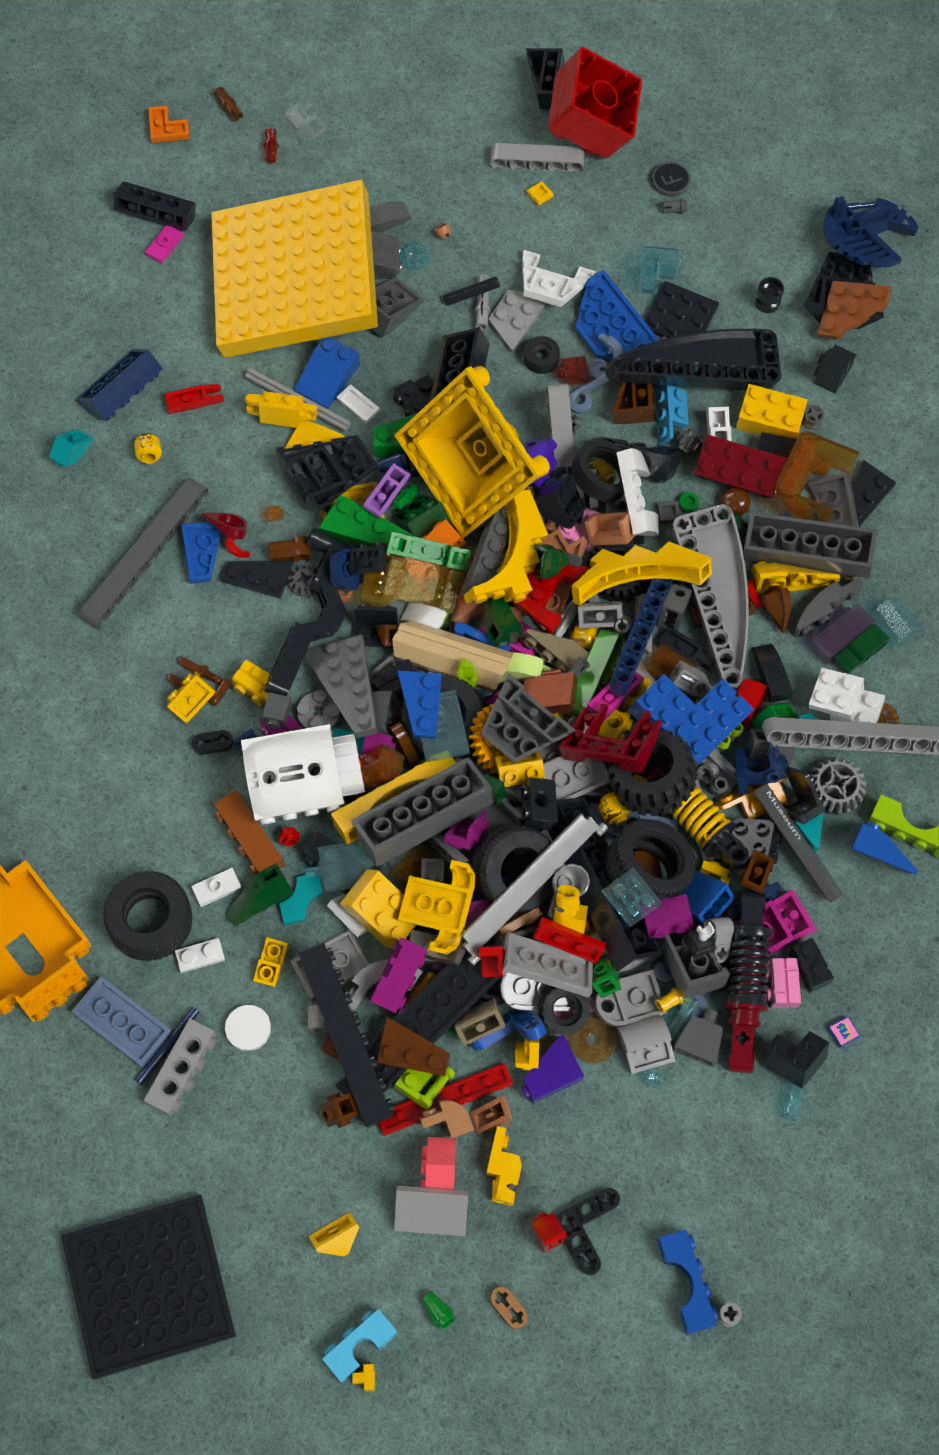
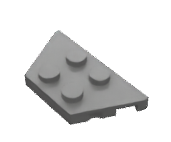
(515, 317)

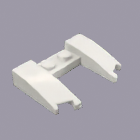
(631, 467)

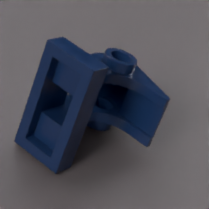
(762, 771)

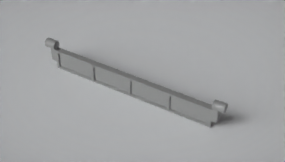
(528, 883)

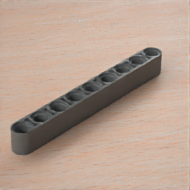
(143, 551)

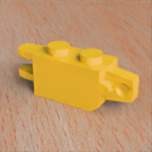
(280, 409)

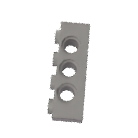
(192, 1034)

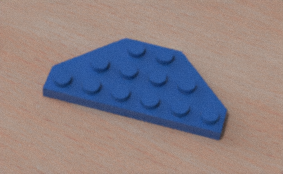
(609, 312)

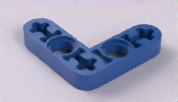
(521, 1020)

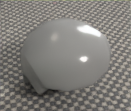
(571, 875)

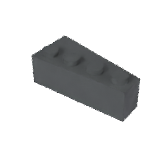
(691, 974)

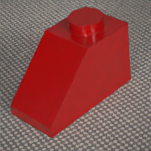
(548, 1231)

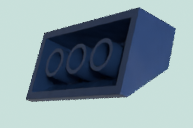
(120, 384)

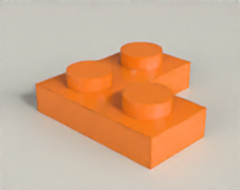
(164, 130)

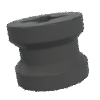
(815, 412)

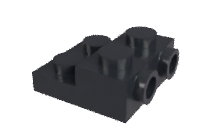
(414, 395)

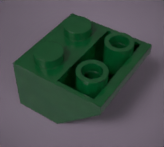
(421, 516)

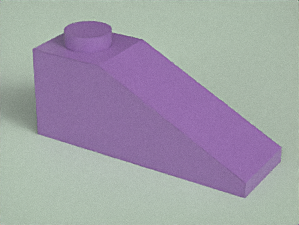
(386, 490)

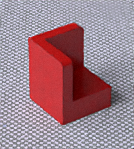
(492, 961)

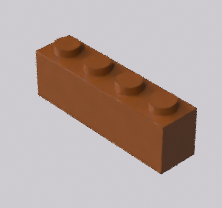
(248, 832)

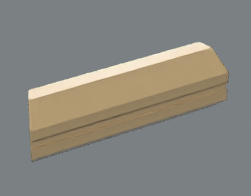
(443, 651)

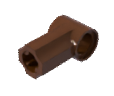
(290, 550)

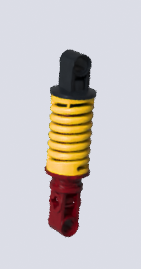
(702, 821)

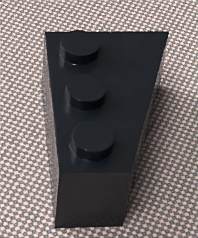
(543, 68)

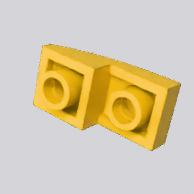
(271, 962)

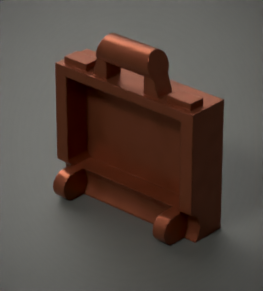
(554, 690)

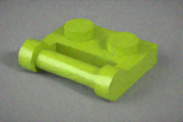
(414, 1081)

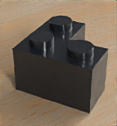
(833, 368)
(794, 1061)

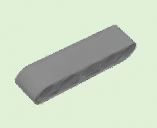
(537, 157)

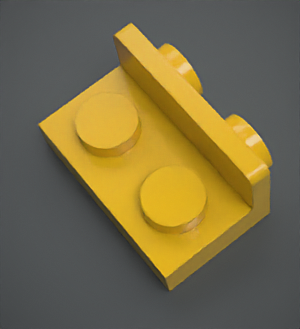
(190, 697)
(521, 771)
(527, 1054)

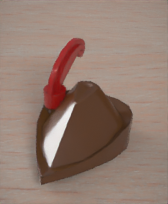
(775, 600)

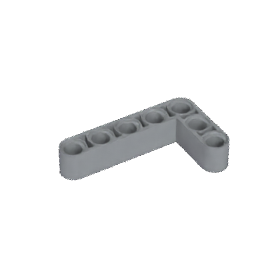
(560, 422)

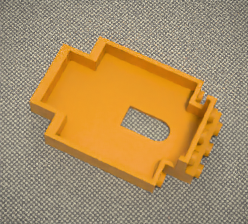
(33, 910)

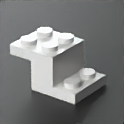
(845, 698)

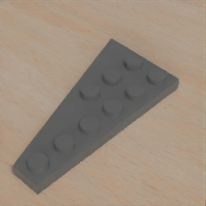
(346, 679)

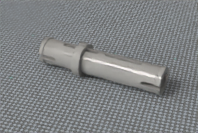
(482, 302)

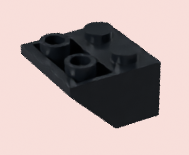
(560, 501)

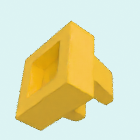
(366, 1378)

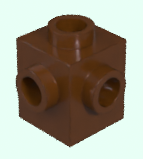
(339, 1110)

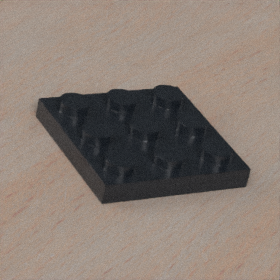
(680, 311)

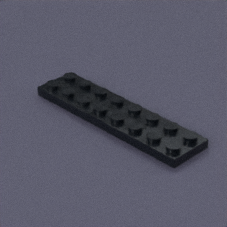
(437, 1008)

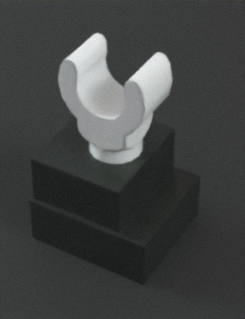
(700, 942)

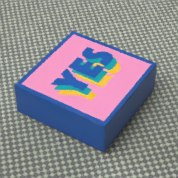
(844, 1032)

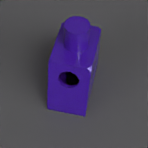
(545, 448)

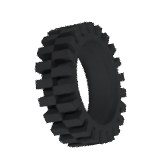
(620, 592)

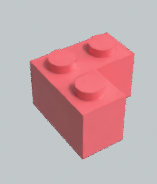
(438, 1163)

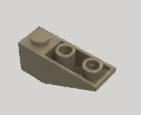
(553, 649)

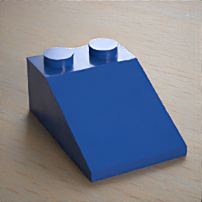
(327, 371)
(878, 845)

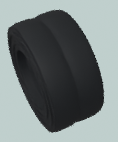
(545, 345)

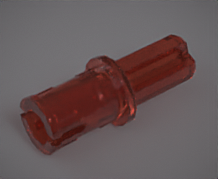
(270, 145)

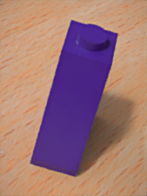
(555, 1072)

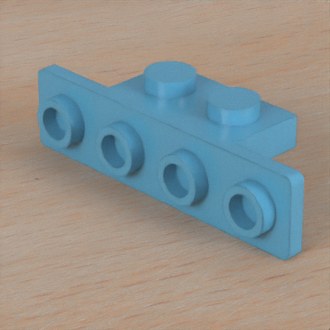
(670, 411)

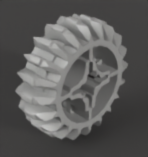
(852, 777)

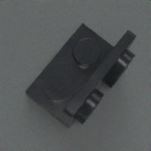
(368, 559)
(368, 617)
(807, 801)

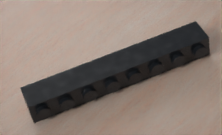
(346, 1036)

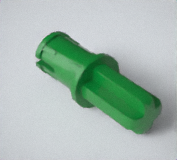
(406, 496)

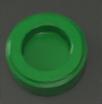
(688, 502)

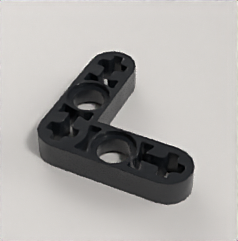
(580, 1220)

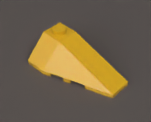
(789, 576)

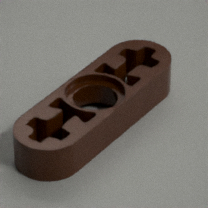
(405, 745)

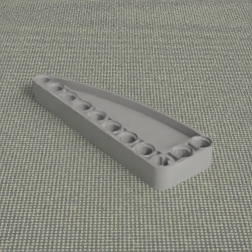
(724, 587)

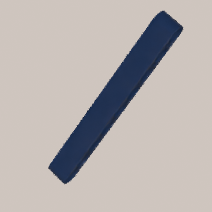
(639, 636)

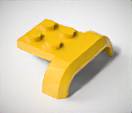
(440, 906)

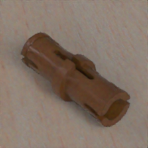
(228, 104)

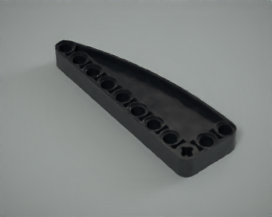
(704, 353)

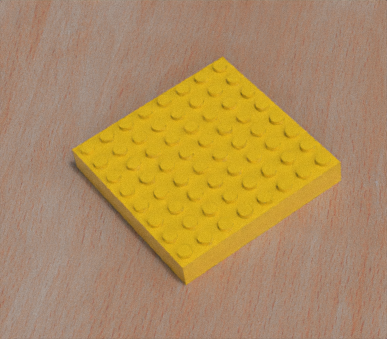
(293, 269)

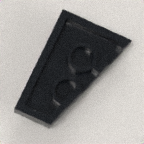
(870, 490)
(259, 576)

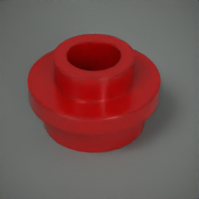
(288, 836)

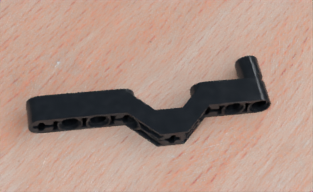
(325, 626)

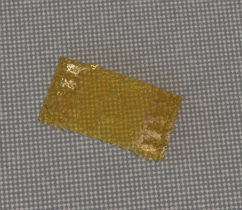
(420, 582)

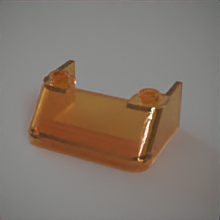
(816, 456)

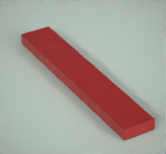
(461, 1092)

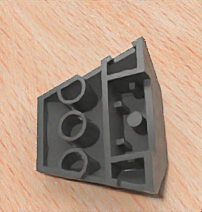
(521, 724)

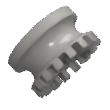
(702, 772)

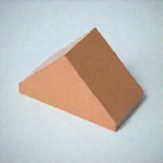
(491, 1115)

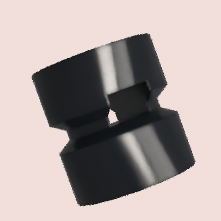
(769, 295)

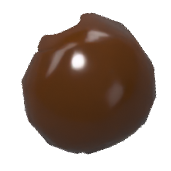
(736, 499)

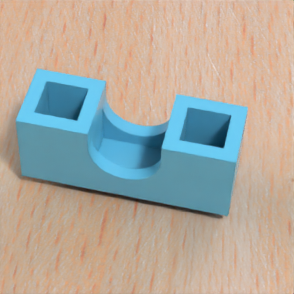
(373, 1329)

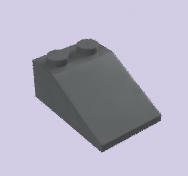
(394, 305)

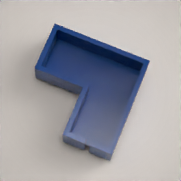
(700, 724)

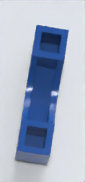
(678, 1251)

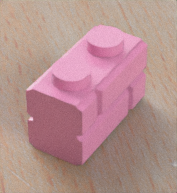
(783, 983)

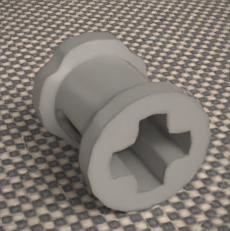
(734, 1308)

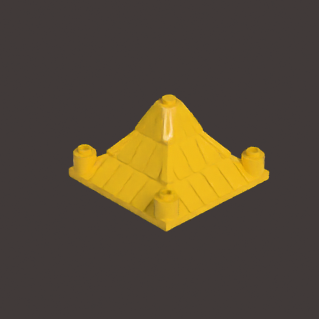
(469, 452)

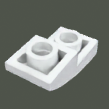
(424, 614)

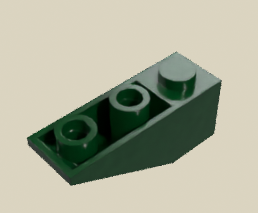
(500, 622)
(261, 893)

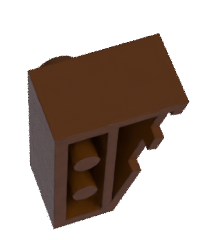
(634, 404)

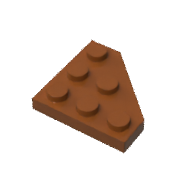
(851, 306)

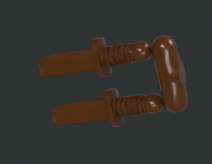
(204, 672)

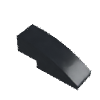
(772, 673)

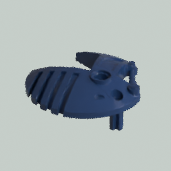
(856, 233)

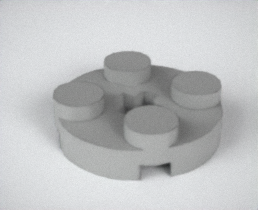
(313, 700)

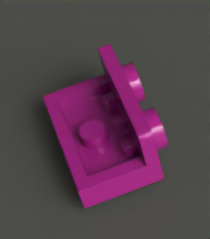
(467, 832)

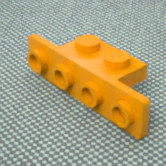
(749, 802)

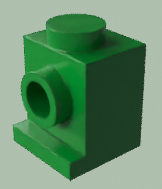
(602, 972)

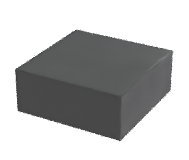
(668, 511)

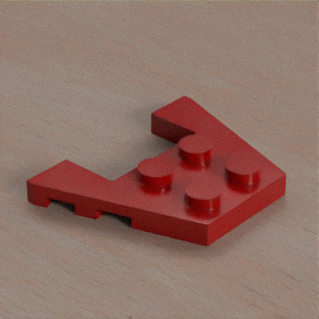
(541, 593)

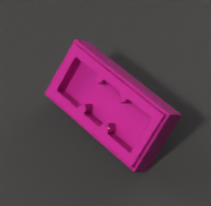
(164, 244)

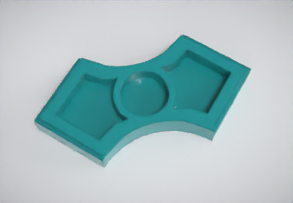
(295, 907)

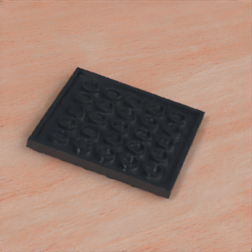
(147, 1287)

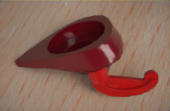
(232, 528)

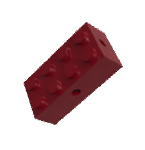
(739, 465)

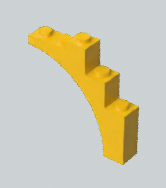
(521, 557)
(639, 564)

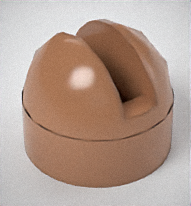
(441, 230)

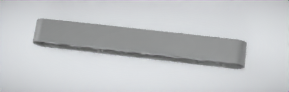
(852, 735)

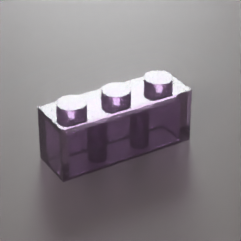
(840, 633)

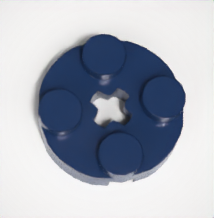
(339, 577)

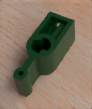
(861, 649)

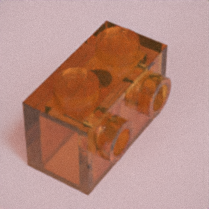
(380, 765)

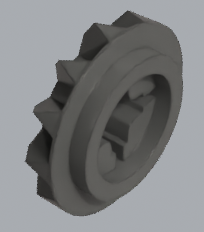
(300, 588)

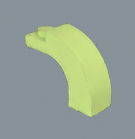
(524, 666)

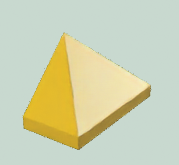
(336, 1237)

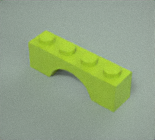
(890, 817)

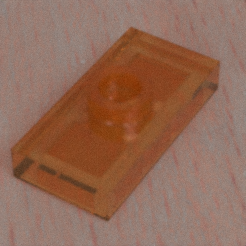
(412, 864)

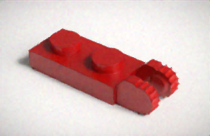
(193, 398)

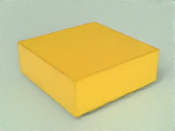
(539, 193)

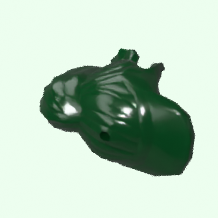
(551, 561)

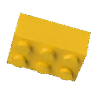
(771, 412)
(377, 907)

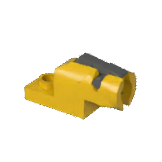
(567, 909)
(506, 1171)

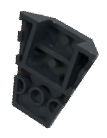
(837, 269)
(325, 469)

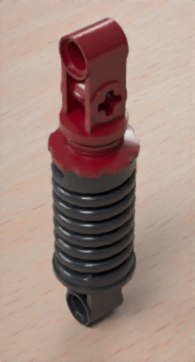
(746, 979)

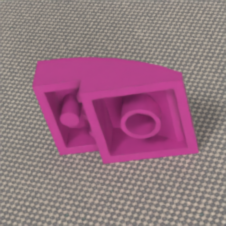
(788, 920)

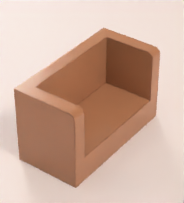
(609, 528)

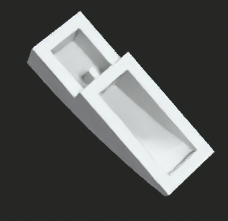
(718, 422)

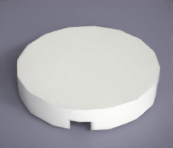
(248, 1028)

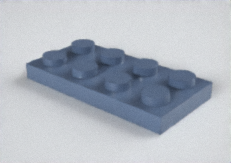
(121, 1021)

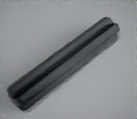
(471, 291)

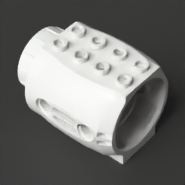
(289, 762)

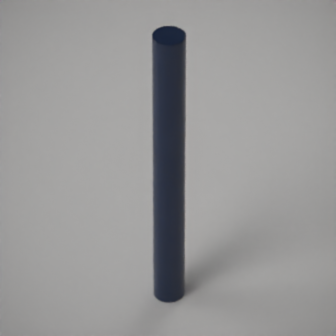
(165, 1048)

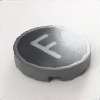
(671, 179)

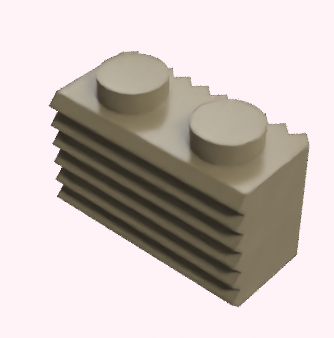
(480, 1022)

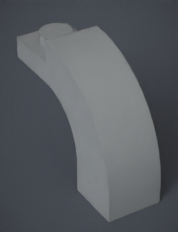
(366, 978)

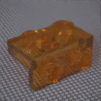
(665, 661)

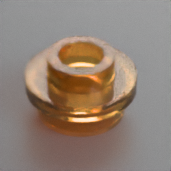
(274, 513)

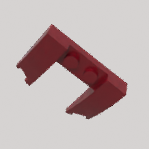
(630, 754)

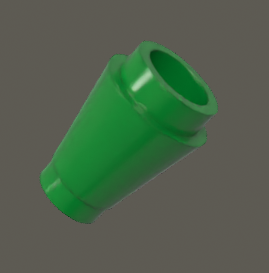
(438, 1311)

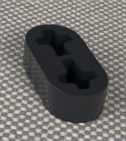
(212, 746)

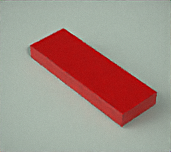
(569, 940)

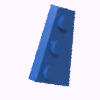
(200, 550)
(422, 701)

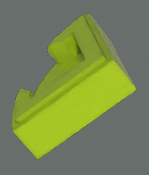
(467, 672)

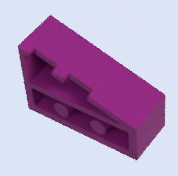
(398, 975)

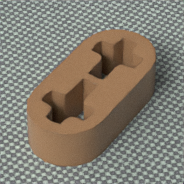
(514, 1304)

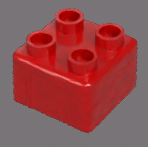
(594, 103)

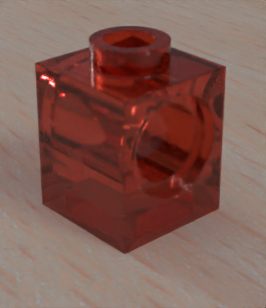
(574, 370)

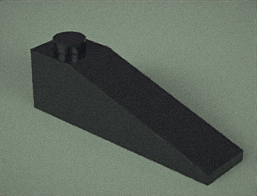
(660, 460)

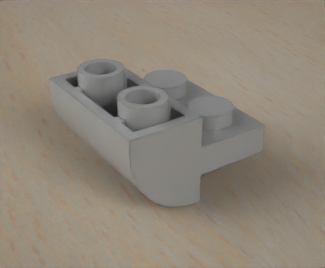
(646, 1044)

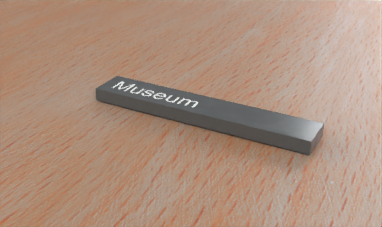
(798, 843)

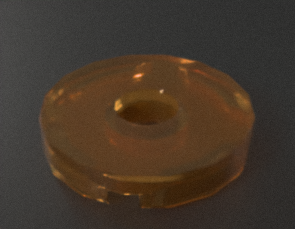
(597, 1053)

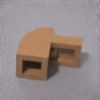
(452, 1113)

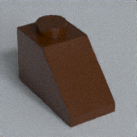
(757, 871)

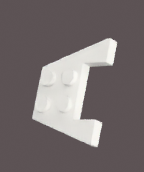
(550, 286)

